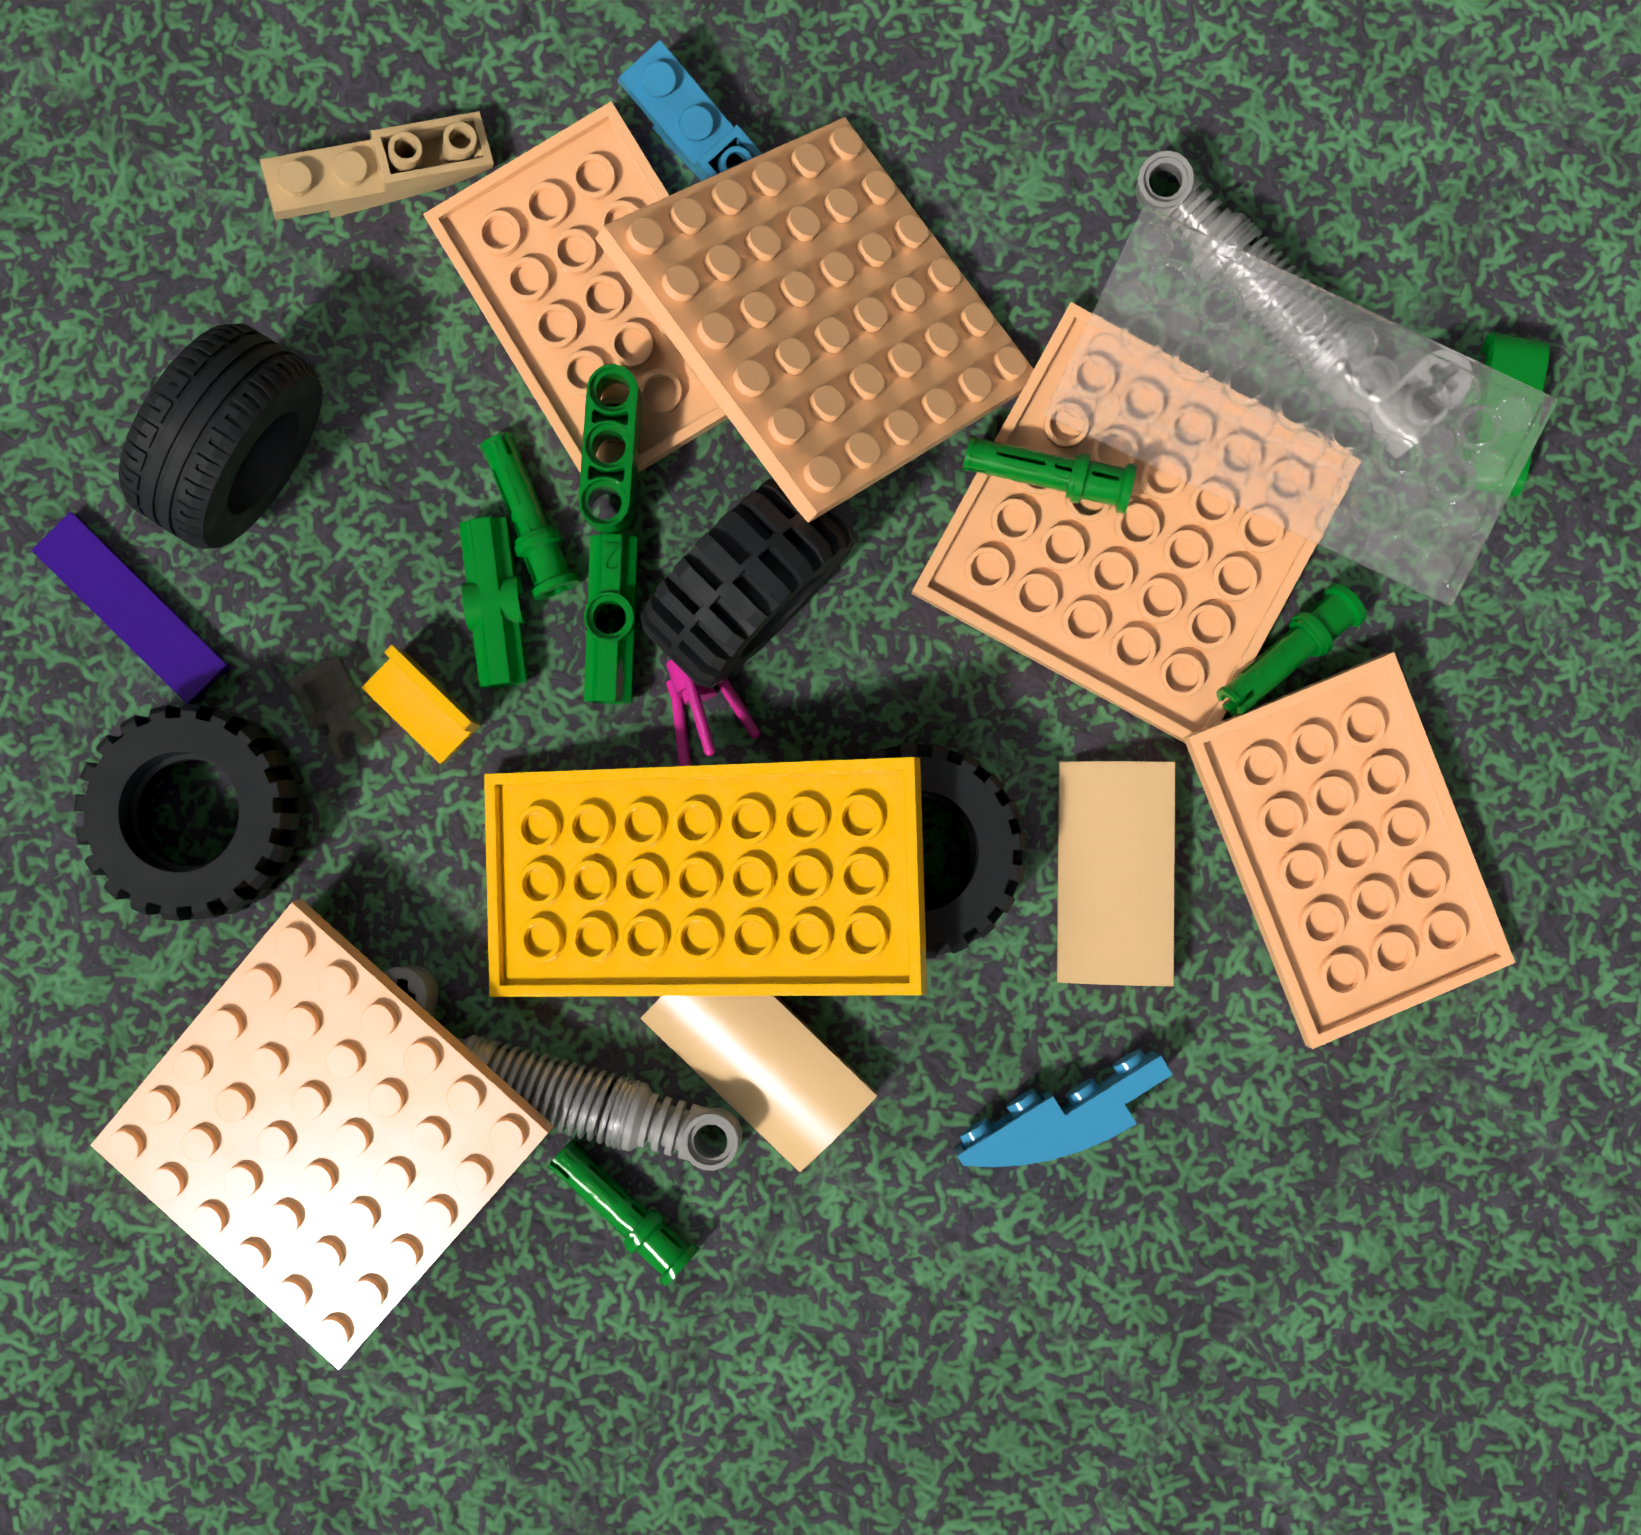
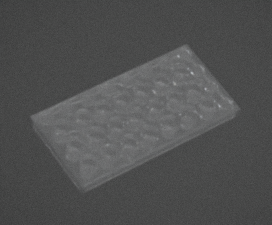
(1299, 406)

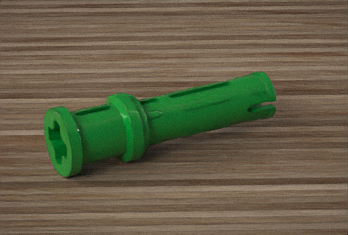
(1077, 477)
(536, 539)
(1308, 636)
(642, 1229)

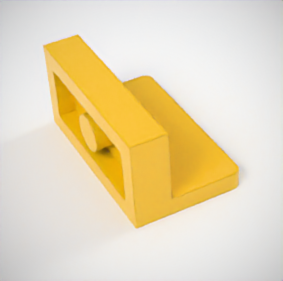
(420, 705)

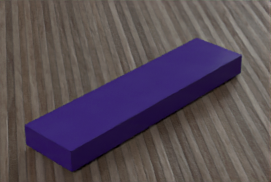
(131, 608)

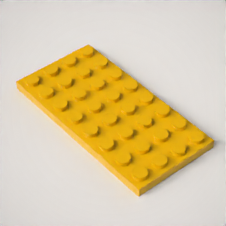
(707, 880)

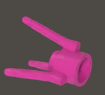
(685, 691)

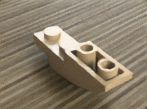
(380, 170)

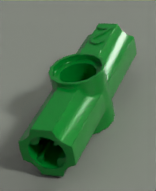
(611, 583)
(493, 602)

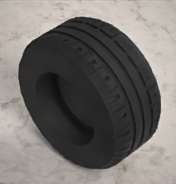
(219, 435)

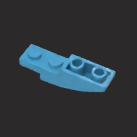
(685, 114)
(1043, 1131)

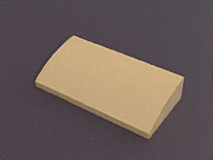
(1116, 873)
(765, 1068)

